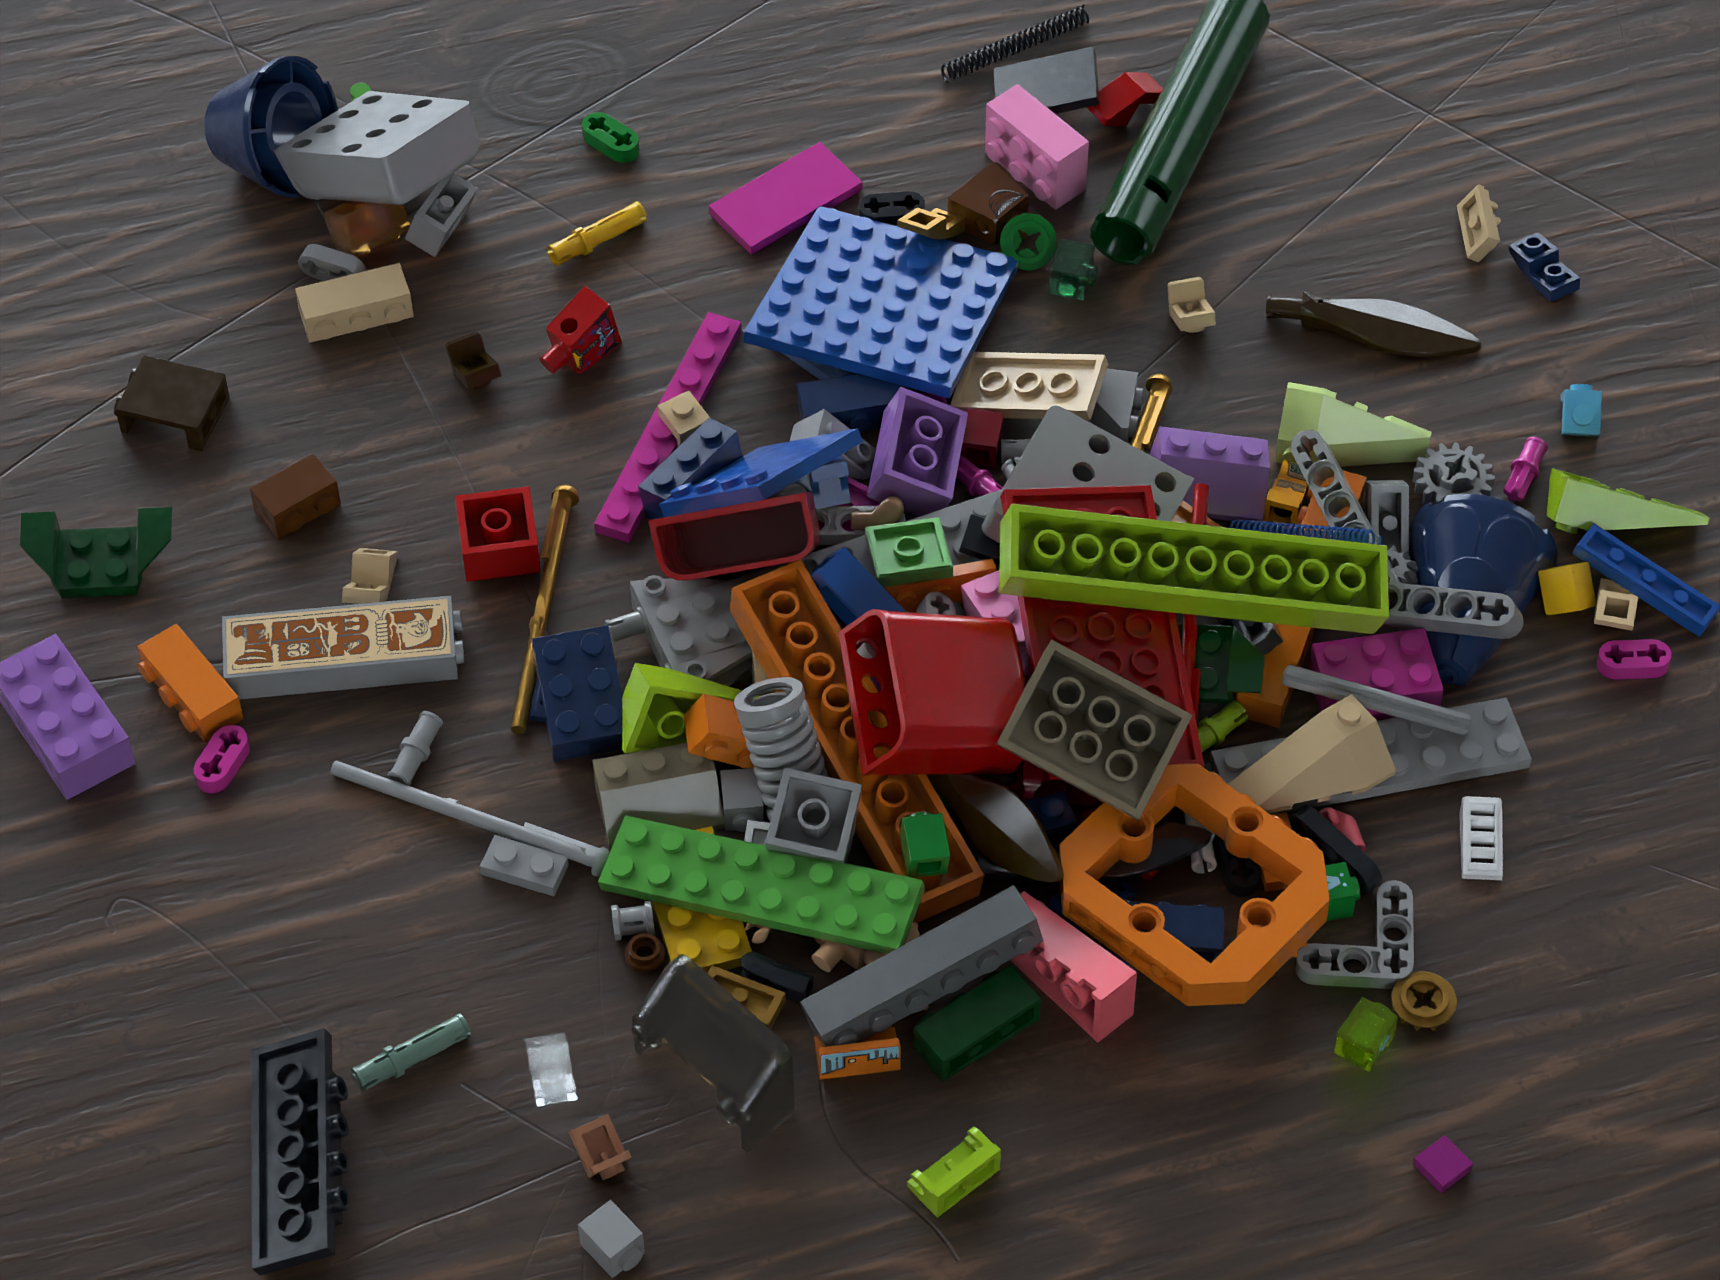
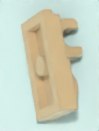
(1478, 223)

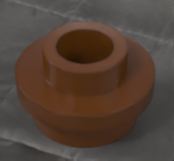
(644, 944)

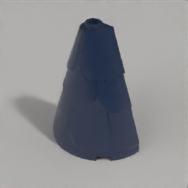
(1476, 547)

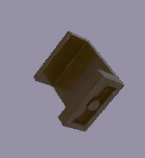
(173, 397)

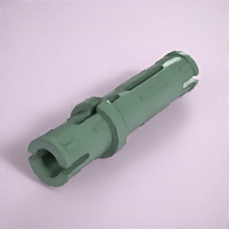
(395, 1060)

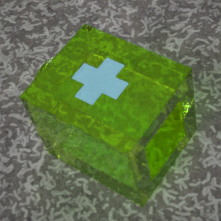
(1366, 1033)

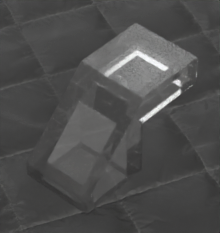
(550, 1069)

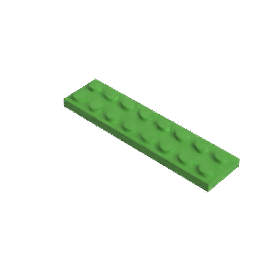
(761, 885)

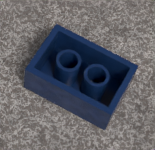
(579, 692)

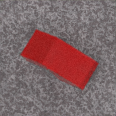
(1123, 96)

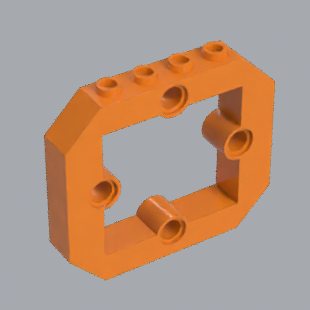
(1159, 955)

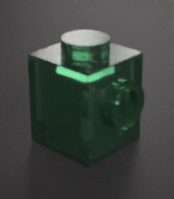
(1073, 269)

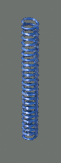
(1313, 533)

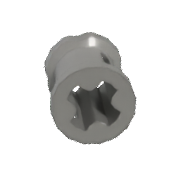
(632, 920)

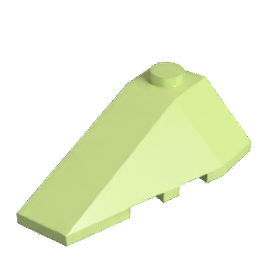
(1348, 430)

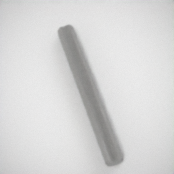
(1377, 699)

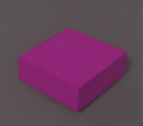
(1442, 1164)

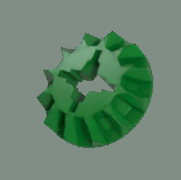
(1046, 242)

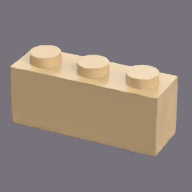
(354, 302)

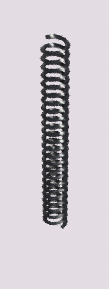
(975, 63)

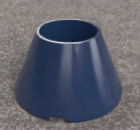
(264, 113)

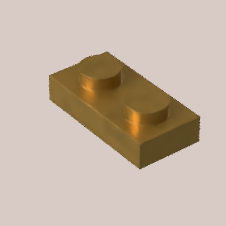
(756, 997)

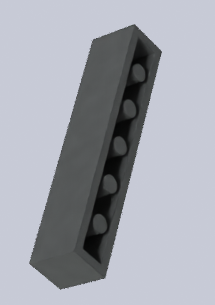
(923, 970)

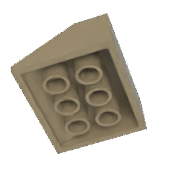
(1094, 729)

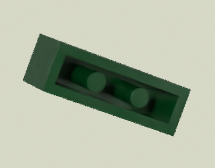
(976, 1022)

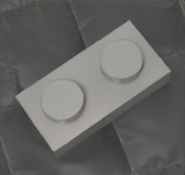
(524, 865)

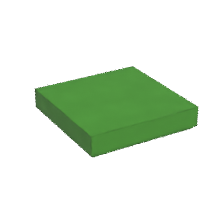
(909, 552)

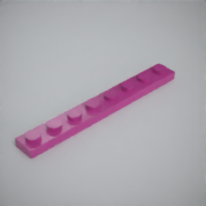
(695, 374)

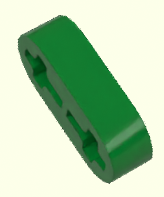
(613, 134)

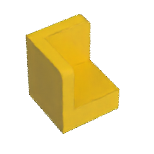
(1567, 588)

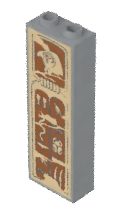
(342, 647)

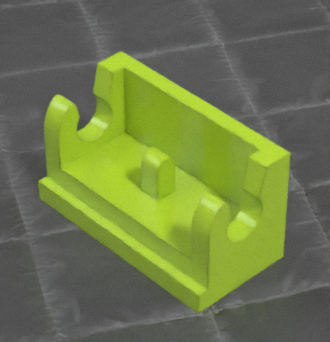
(956, 1173)

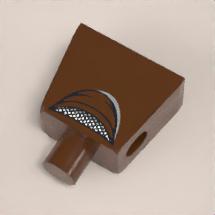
(989, 203)

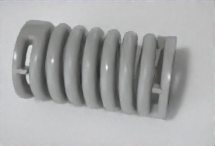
(778, 734)

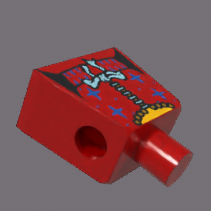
(581, 334)

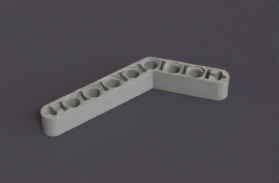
(1410, 596)

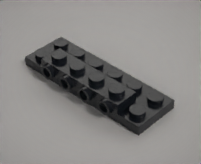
(296, 1152)

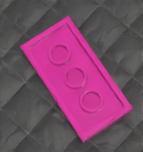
(785, 197)

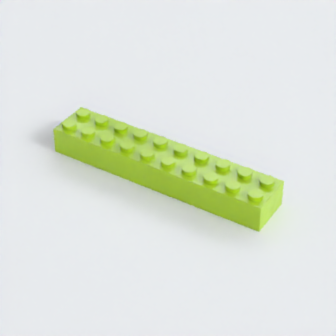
(1193, 569)

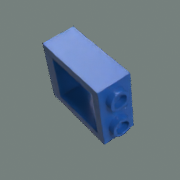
(850, 587)

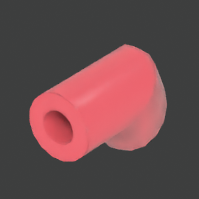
(1345, 824)

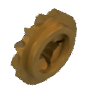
(1424, 985)

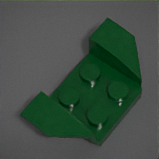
(95, 559)
(1226, 663)

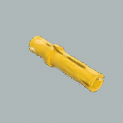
(585, 239)

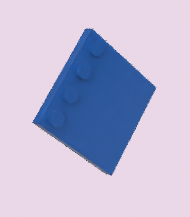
(760, 473)

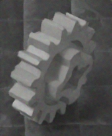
(1451, 473)

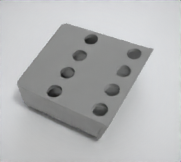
(414, 148)
(1079, 454)

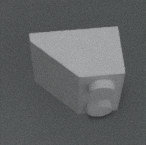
(814, 816)

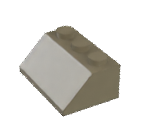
(659, 787)

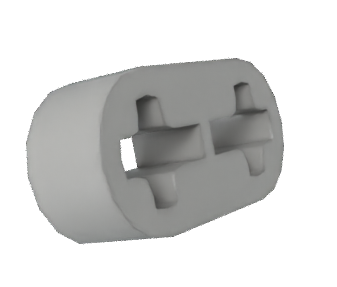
(328, 263)

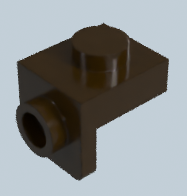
(471, 362)

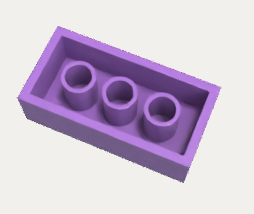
(63, 717)

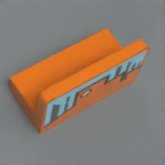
(872, 1055)

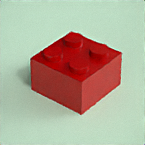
(497, 533)

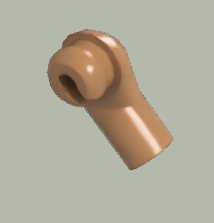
(887, 512)

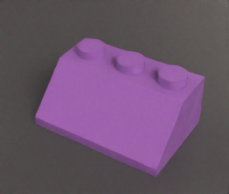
(1230, 465)

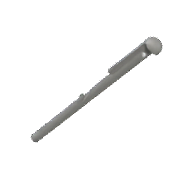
(528, 834)

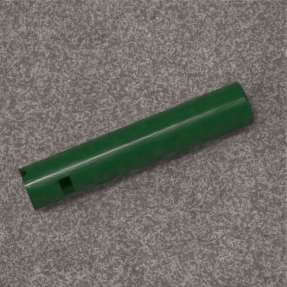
(1178, 129)

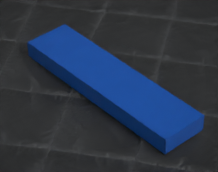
(1646, 580)

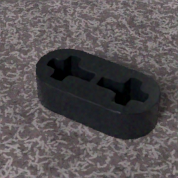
(890, 205)

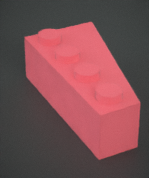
(1078, 974)

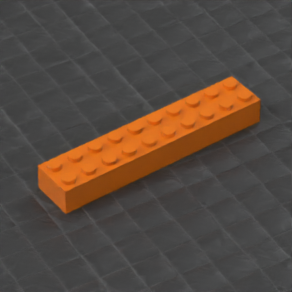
(799, 639)

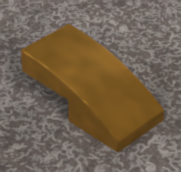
(933, 224)

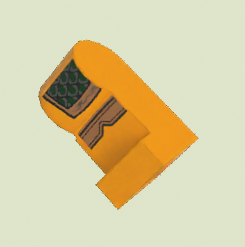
(1287, 493)

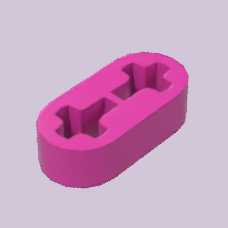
(1634, 659)
(216, 756)

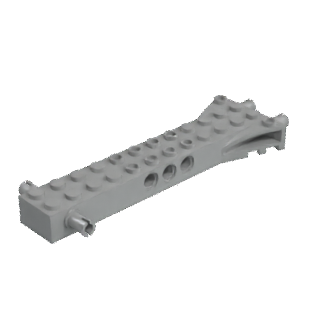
(692, 619)

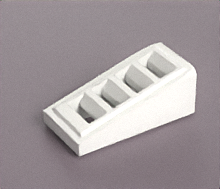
(1481, 814)

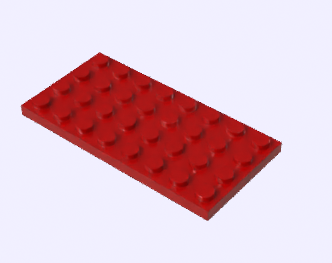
(1126, 641)

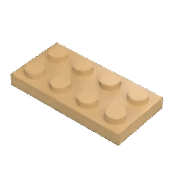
(1031, 383)

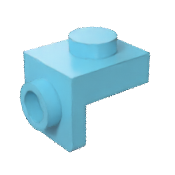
(1581, 411)

